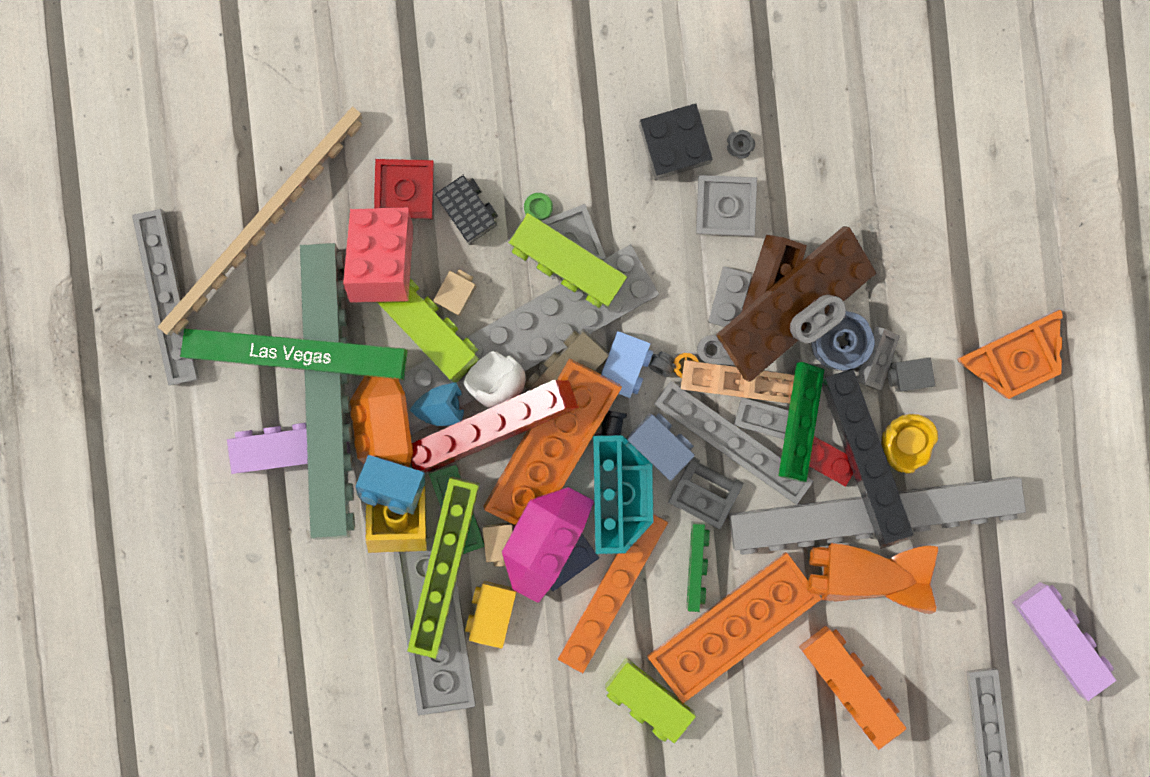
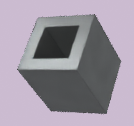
(911, 374)

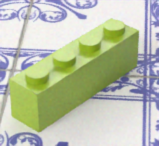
(567, 260)
(433, 334)

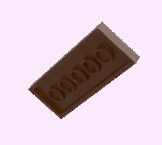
(763, 328)

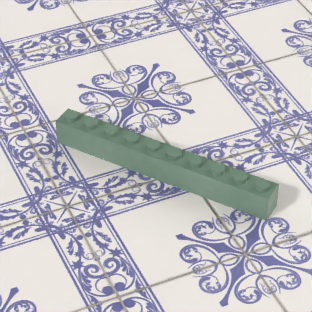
(326, 396)

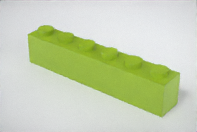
(443, 567)

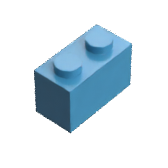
(390, 485)

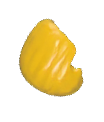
(909, 442)

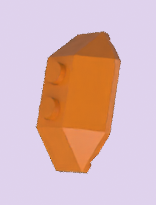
(381, 421)

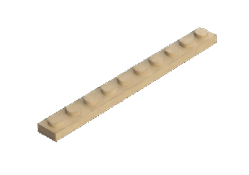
(254, 231)

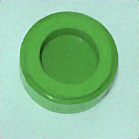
(538, 206)

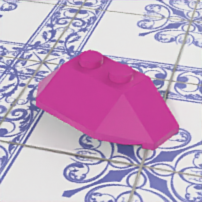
(544, 540)

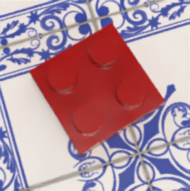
(405, 185)

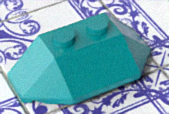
(620, 494)

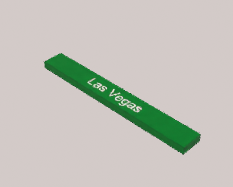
(294, 353)

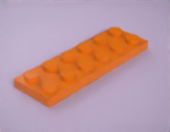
(553, 448)
(733, 627)

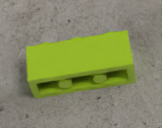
(649, 701)

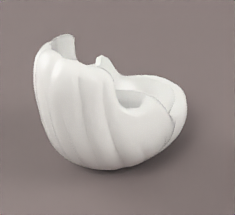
(495, 379)

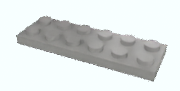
(445, 681)

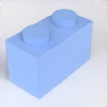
(625, 362)

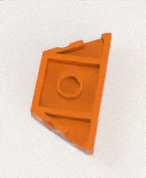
(1019, 358)

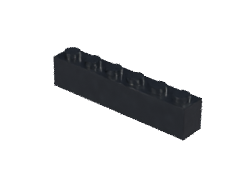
(867, 459)

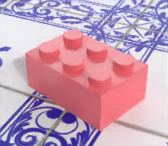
(378, 255)

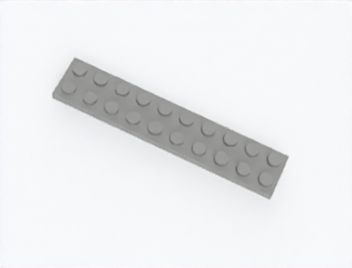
(538, 329)

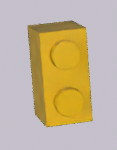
(491, 614)

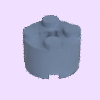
(848, 357)

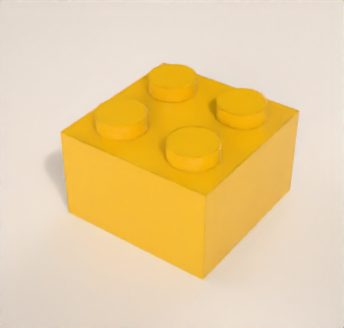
(394, 531)

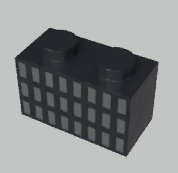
(466, 209)

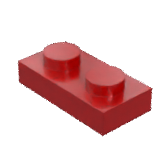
(830, 462)

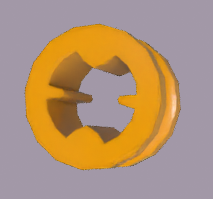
(678, 358)

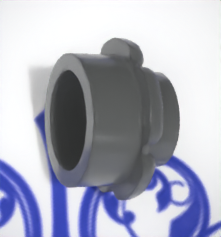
(740, 136)
(662, 364)

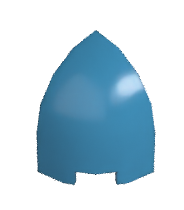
(439, 406)

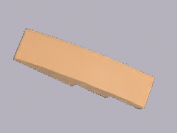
(729, 381)

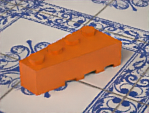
(852, 687)

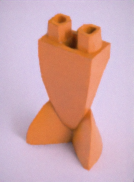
(861, 574)

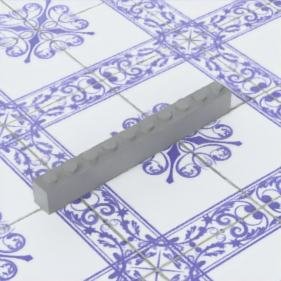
(849, 516)

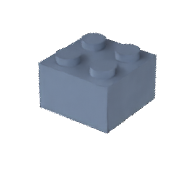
(660, 446)

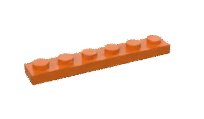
(609, 598)

